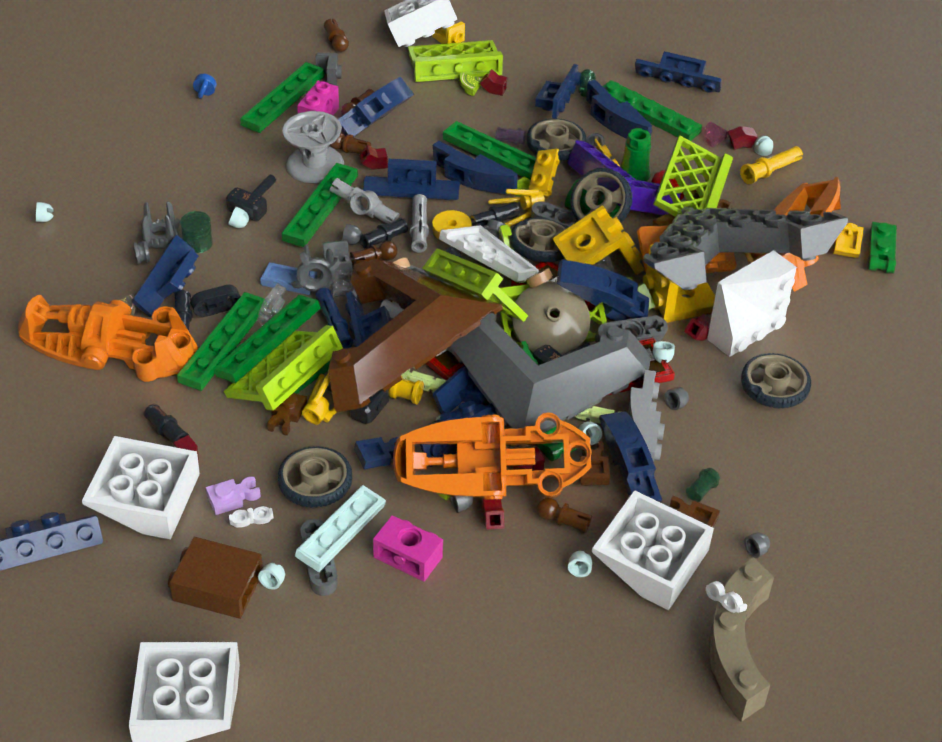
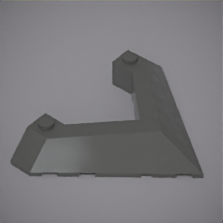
(703, 233)
(561, 386)

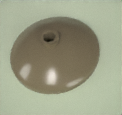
(541, 329)

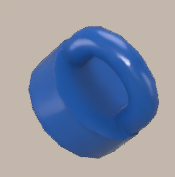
(204, 85)

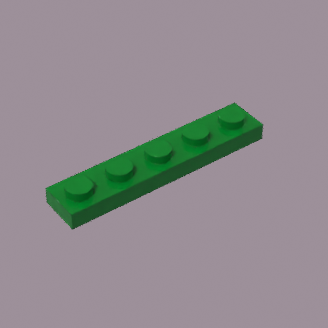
(282, 97)
(656, 113)
(480, 143)
(317, 207)
(266, 338)
(221, 342)

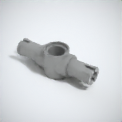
(354, 196)

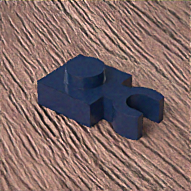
(375, 452)

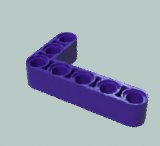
(587, 157)

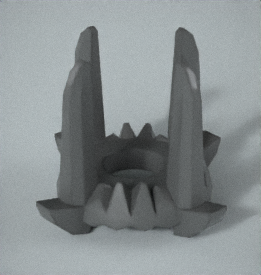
(168, 225)
(327, 271)

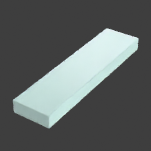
(340, 528)

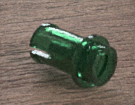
(586, 76)
(707, 479)

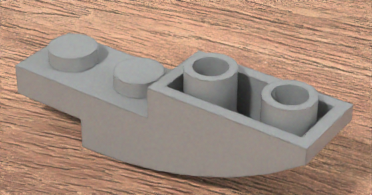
(645, 415)

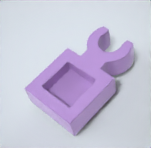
(229, 496)

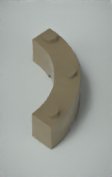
(729, 656)

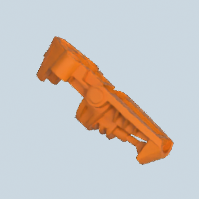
(820, 198)
(109, 332)
(484, 456)

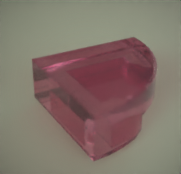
(715, 134)

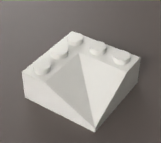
(418, 18)
(751, 303)
(143, 485)
(653, 548)
(183, 690)

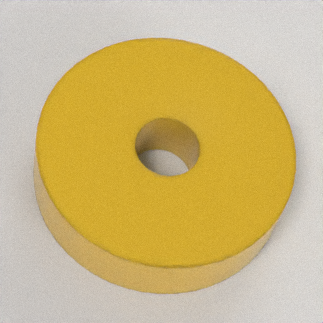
(449, 220)

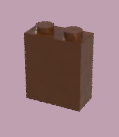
(215, 577)

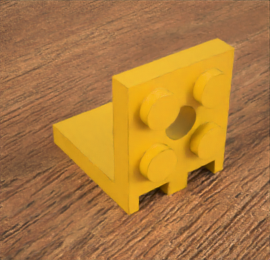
(604, 238)
(669, 297)

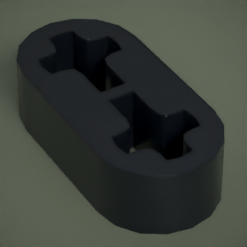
(215, 300)

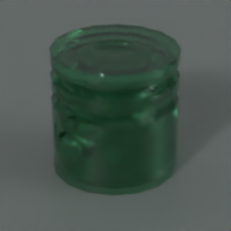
(197, 231)

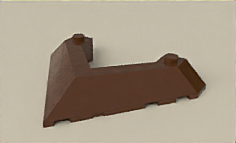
(429, 324)

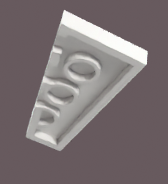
(490, 251)

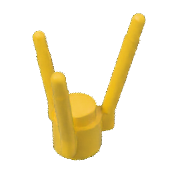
(527, 200)
(318, 406)

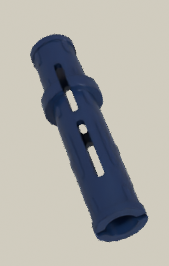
(334, 317)

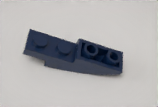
(375, 107)
(614, 115)
(474, 173)
(602, 285)
(630, 454)

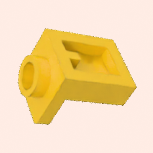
(452, 34)
(849, 241)

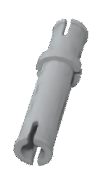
(419, 239)

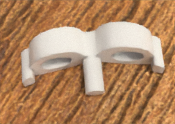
(243, 518)
(730, 600)

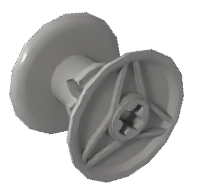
(312, 134)

